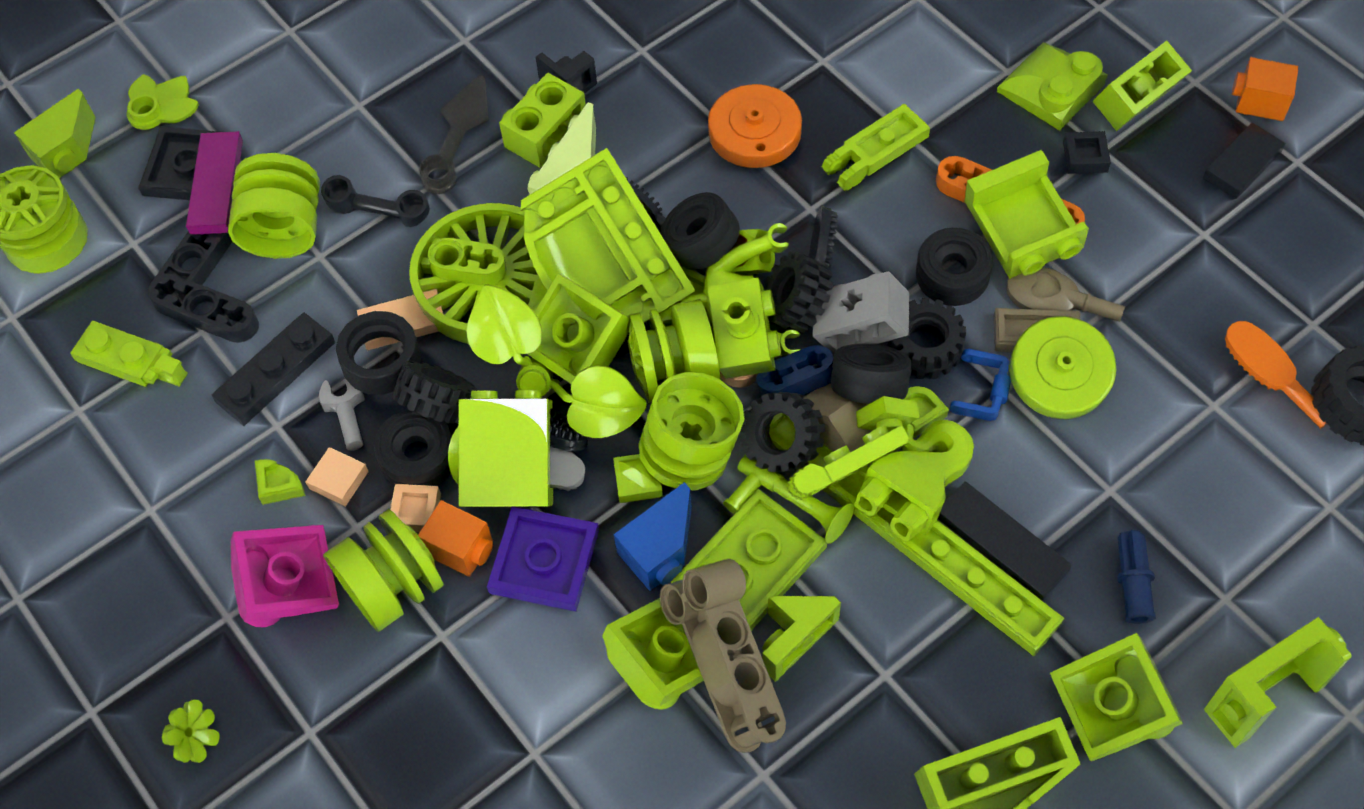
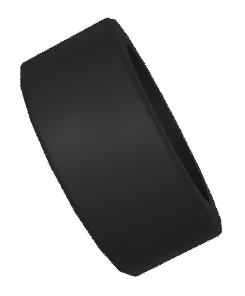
(369, 327)

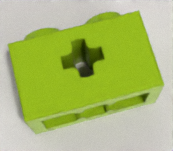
(1141, 85)

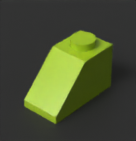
(60, 134)

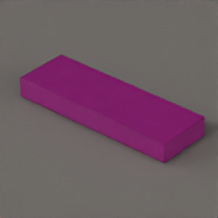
(213, 182)

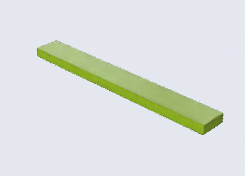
(947, 560)

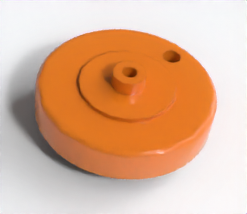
(754, 126)

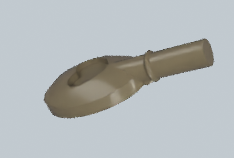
(1055, 291)

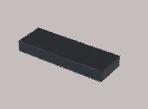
(1003, 541)

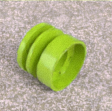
(274, 205)
(38, 220)
(673, 348)
(690, 430)
(384, 569)

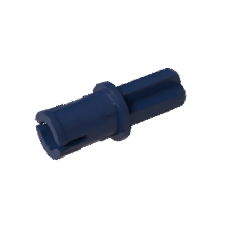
(1135, 577)

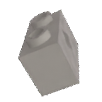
(864, 313)

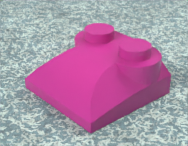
(281, 573)

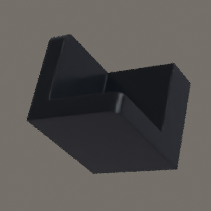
(577, 72)

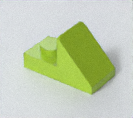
(804, 623)

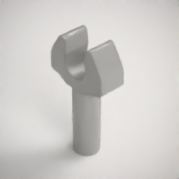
(344, 408)

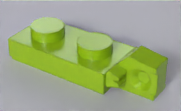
(127, 356)

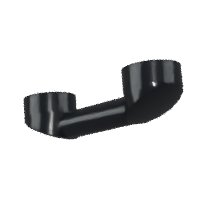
(342, 198)

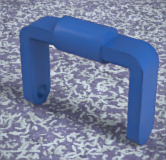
(999, 390)

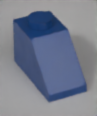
(657, 539)

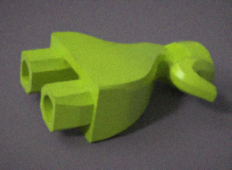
(915, 479)

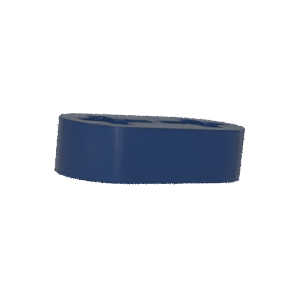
(797, 373)

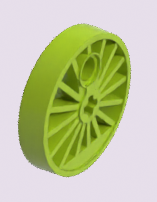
(472, 264)

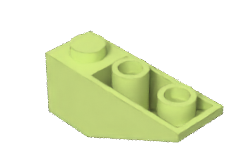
(571, 151)

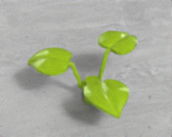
(506, 328)

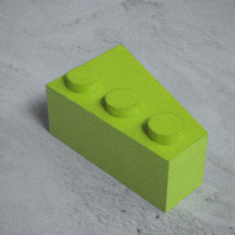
(1002, 772)

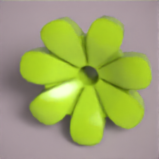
(190, 732)

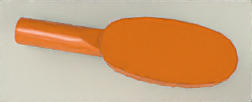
(1269, 365)

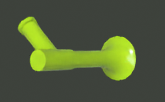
(831, 518)

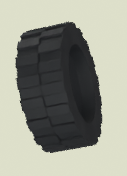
(1333, 397)

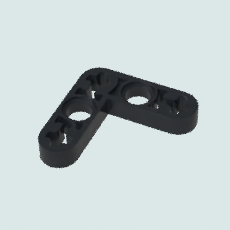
(190, 289)

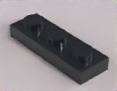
(273, 368)

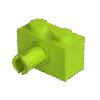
(743, 328)

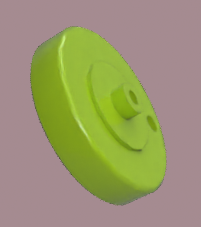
(1062, 367)

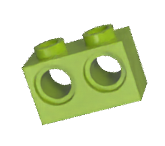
(541, 118)

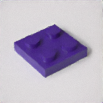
(543, 558)

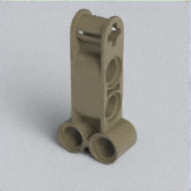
(709, 605)

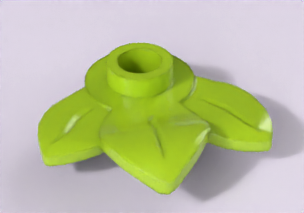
(159, 103)

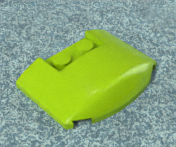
(602, 239)

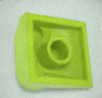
(1054, 83)
(577, 329)
(652, 656)
(1116, 698)

